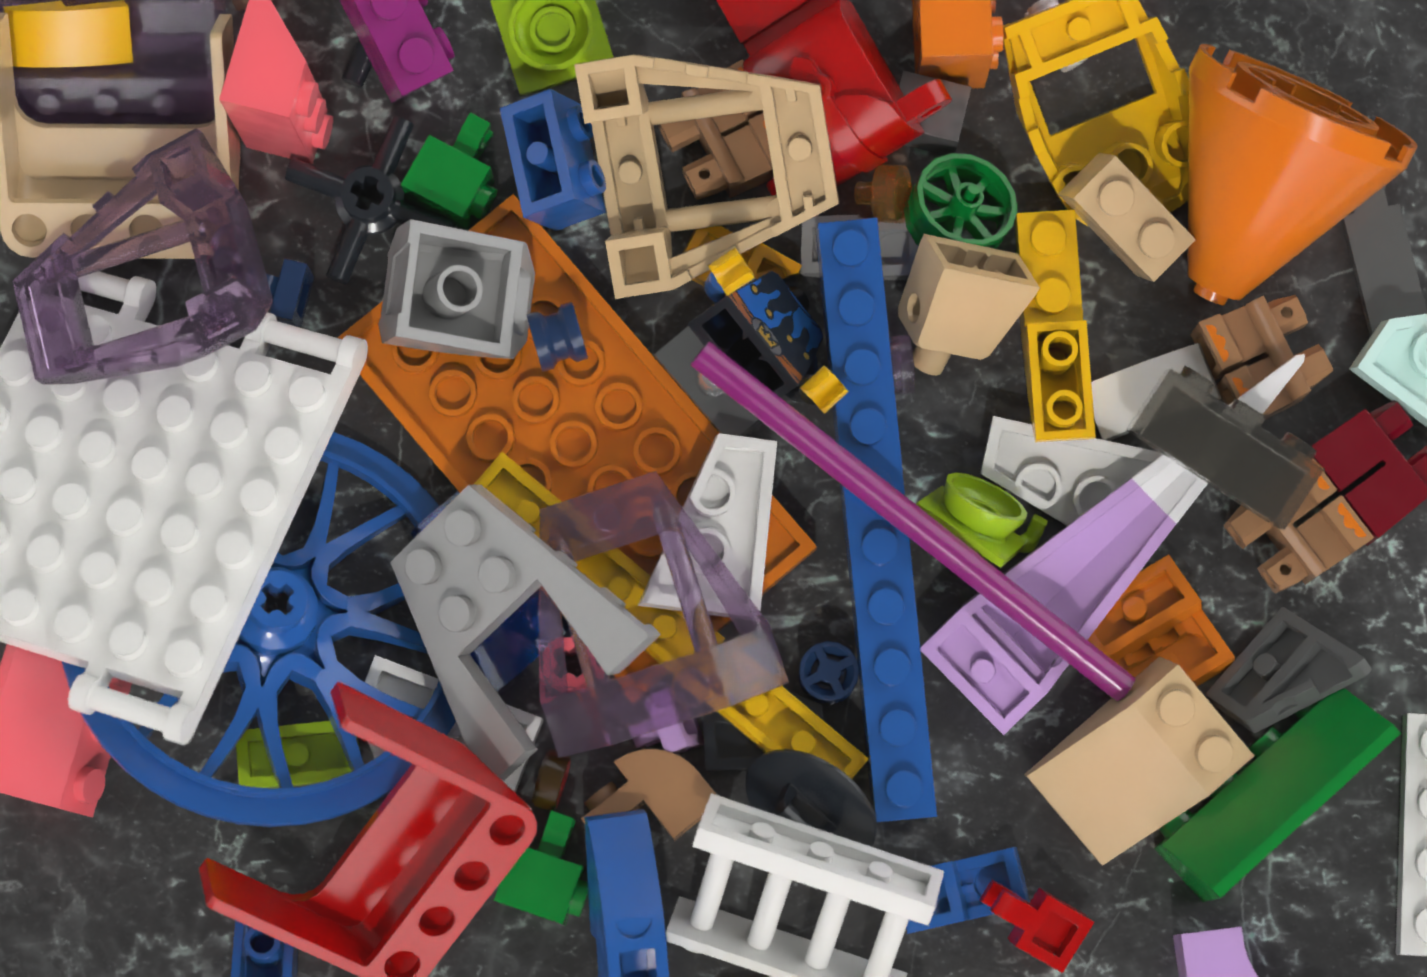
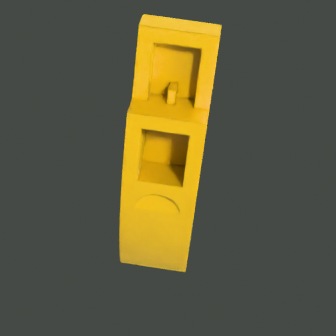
(1054, 329)

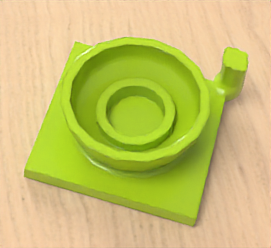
(549, 39)
(983, 517)

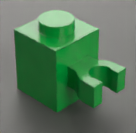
(453, 178)
(544, 881)

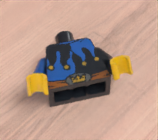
(766, 331)

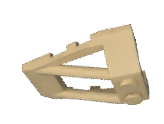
(629, 157)

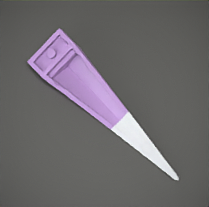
(1076, 578)

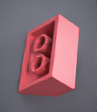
(273, 90)
(43, 743)

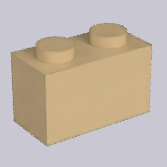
(1126, 216)

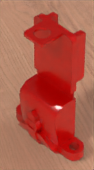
(832, 47)

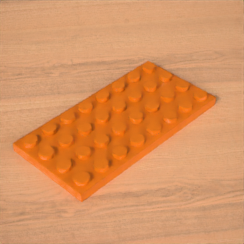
(566, 425)

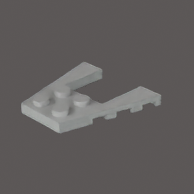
(467, 579)

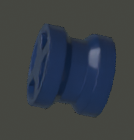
(557, 336)
(832, 659)

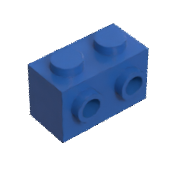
(553, 160)

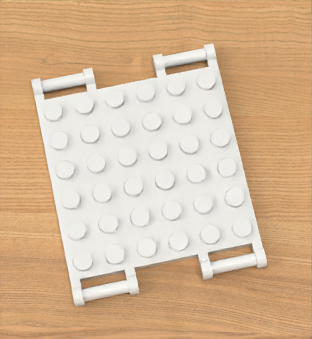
(155, 503)

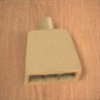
(961, 300)

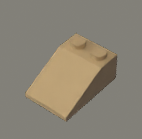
(1139, 762)

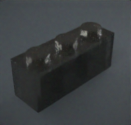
(1227, 446)

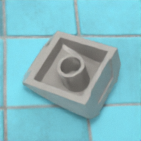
(456, 291)

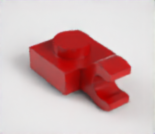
(1043, 927)

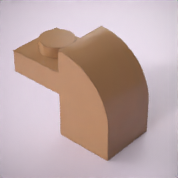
(662, 782)

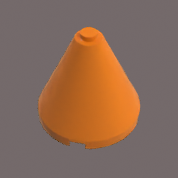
(1273, 168)

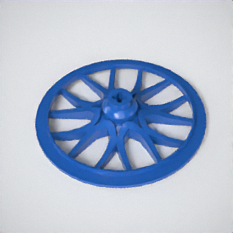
(299, 650)

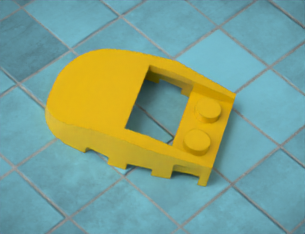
(1143, 134)

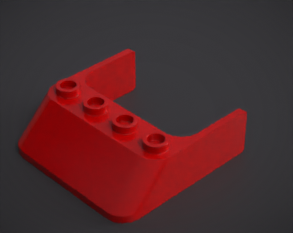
(411, 870)

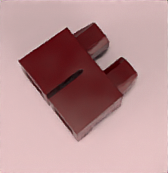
(1368, 443)

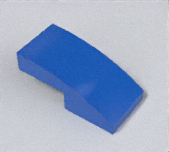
(966, 882)

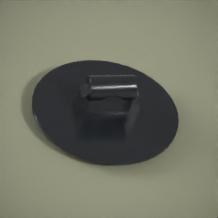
(810, 793)

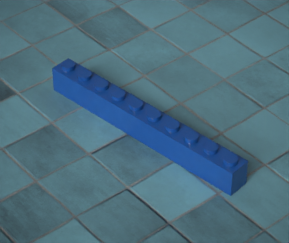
(875, 549)

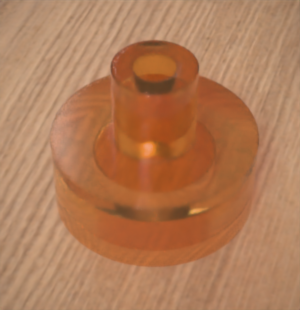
(886, 192)

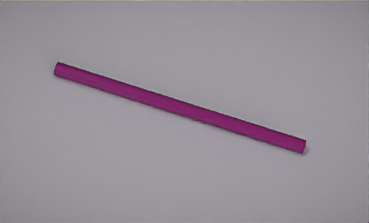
(912, 521)

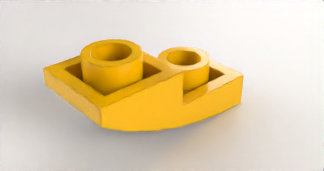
(70, 35)

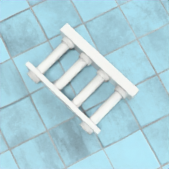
(811, 858)

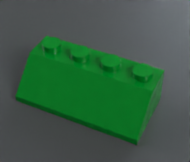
(1273, 792)

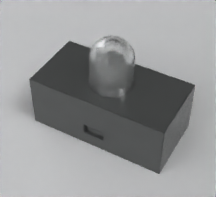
(715, 404)

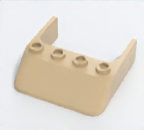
(63, 169)

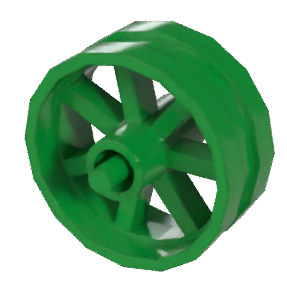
(962, 204)

